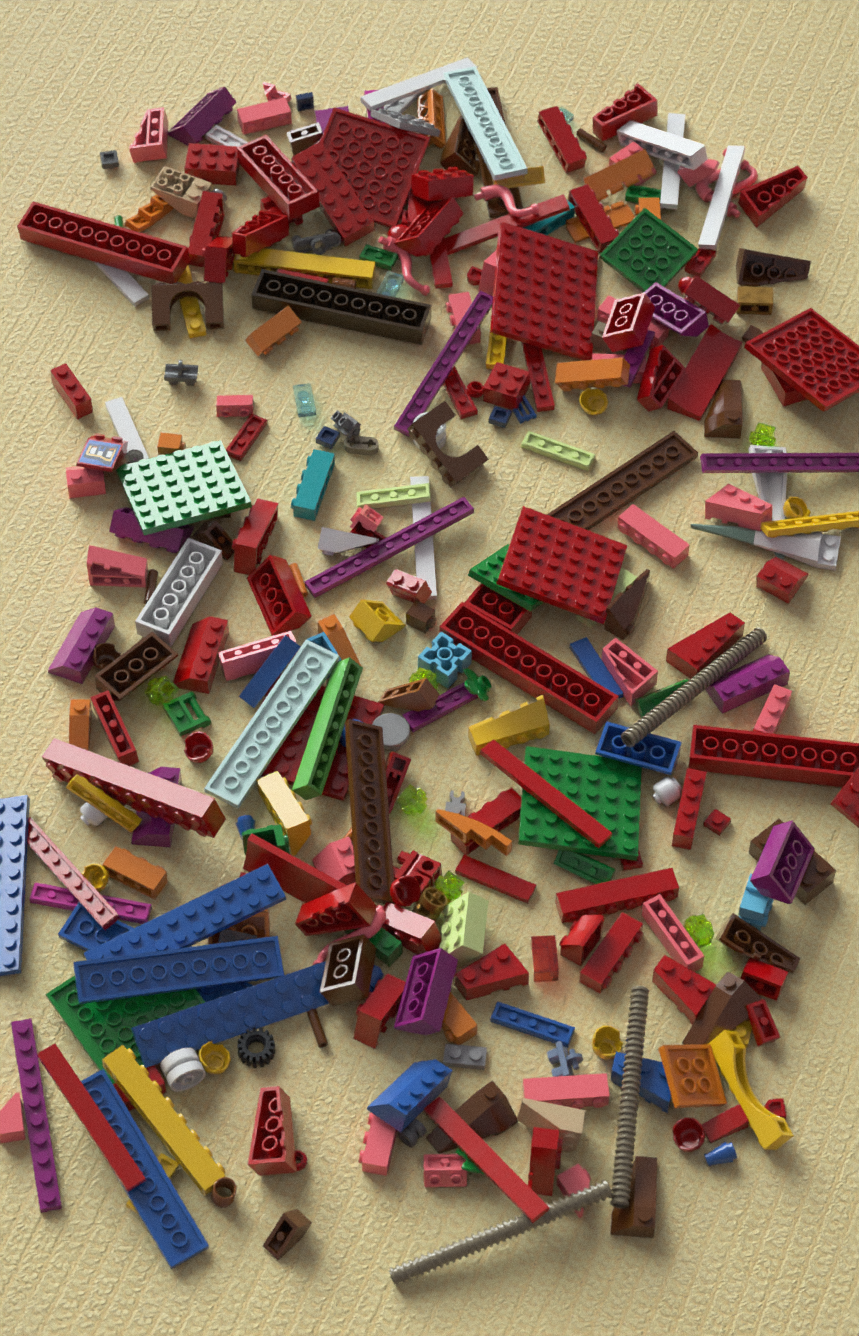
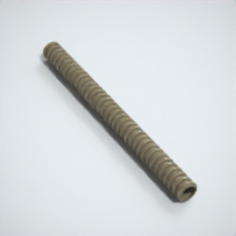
(693, 687)
(630, 1097)
(498, 1233)

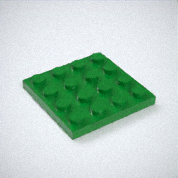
(648, 252)
(488, 573)

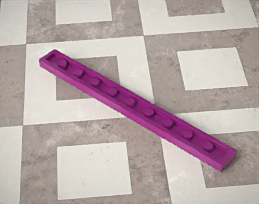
(445, 361)
(779, 462)
(389, 547)
(36, 1116)

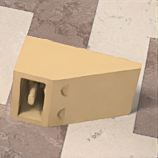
(180, 190)

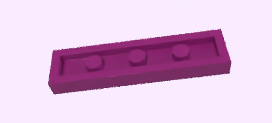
(636, 355)
(444, 705)

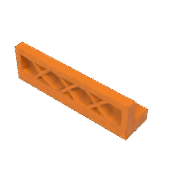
(434, 115)

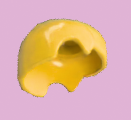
(593, 401)
(795, 508)
(97, 876)
(606, 1042)
(214, 1058)

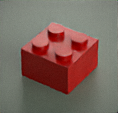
(506, 386)

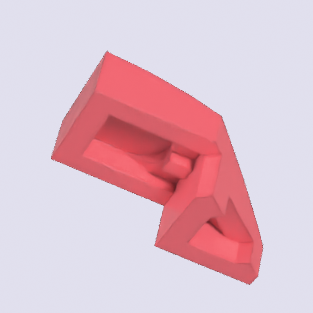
(273, 94)

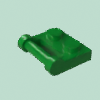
(181, 717)

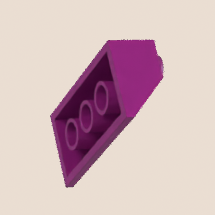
(203, 116)
(677, 312)
(126, 525)
(77, 650)
(748, 682)
(156, 830)
(782, 863)
(426, 992)

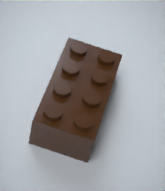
(816, 877)

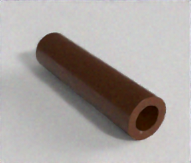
(591, 140)
(151, 584)
(317, 1028)

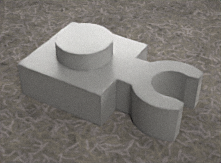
(456, 804)

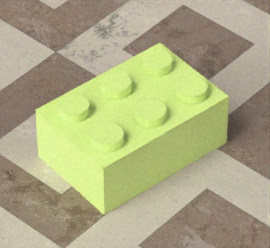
(464, 927)

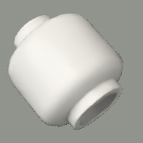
(667, 791)
(92, 815)

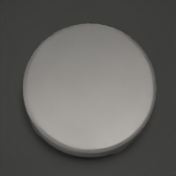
(395, 730)

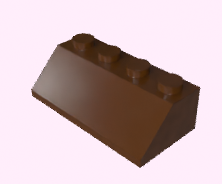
(134, 667)

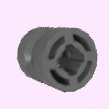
(412, 1133)

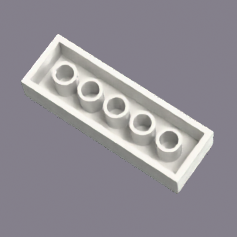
(179, 591)

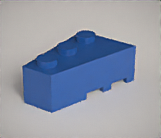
(653, 1081)

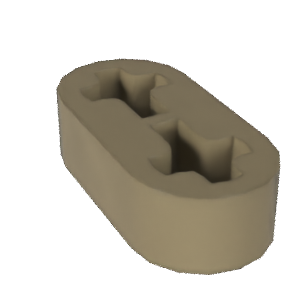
(361, 445)

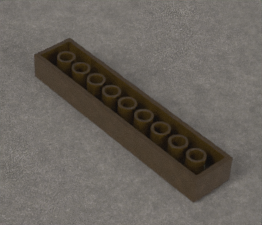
(342, 306)

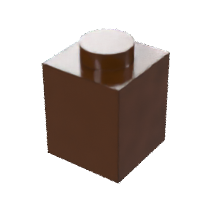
(420, 617)

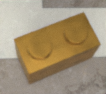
(755, 300)

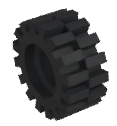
(256, 1058)

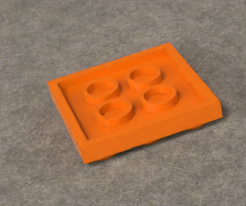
(692, 1076)

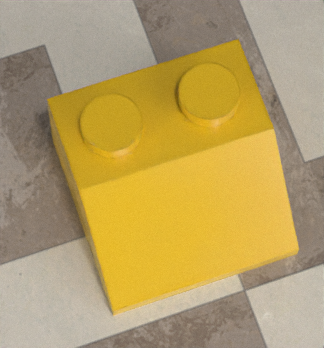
(375, 620)

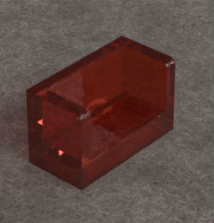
(544, 958)

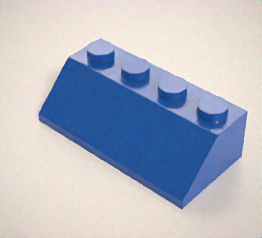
(651, 752)
(411, 1093)

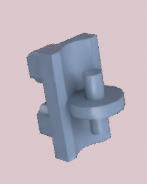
(561, 1055)

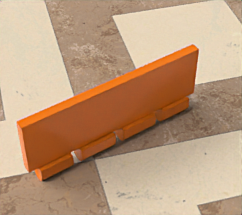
(619, 172)
(619, 214)

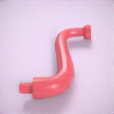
(741, 185)
(702, 188)
(499, 191)
(406, 262)
(369, 932)

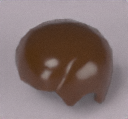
(104, 655)

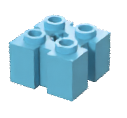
(445, 659)
(755, 907)

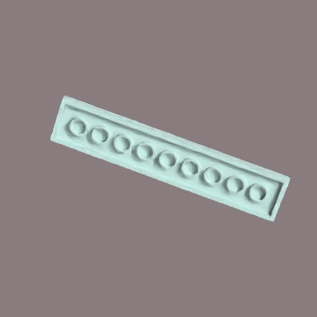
(485, 123)
(271, 724)

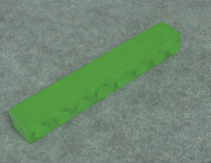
(327, 729)

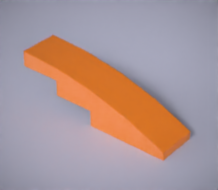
(149, 214)
(467, 828)

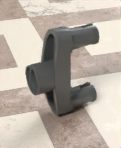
(306, 245)

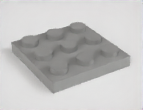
(405, 122)

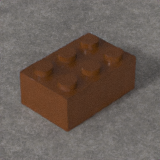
(348, 970)

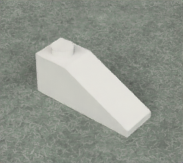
(341, 541)

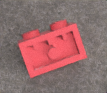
(234, 405)
(368, 517)
(444, 1170)

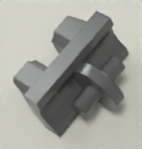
(181, 373)
(346, 424)

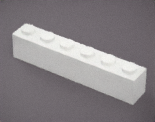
(663, 145)

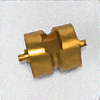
(431, 903)

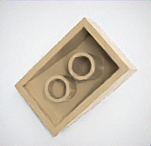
(552, 1116)

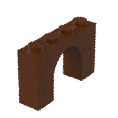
(166, 295)
(451, 468)

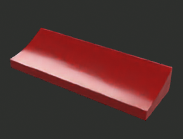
(704, 373)
(291, 873)

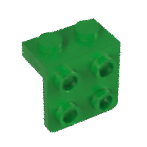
(272, 834)

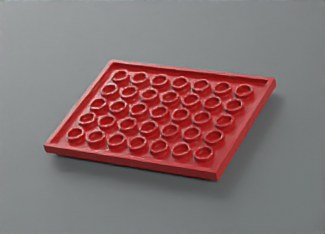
(544, 291)

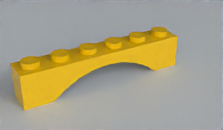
(730, 1056)

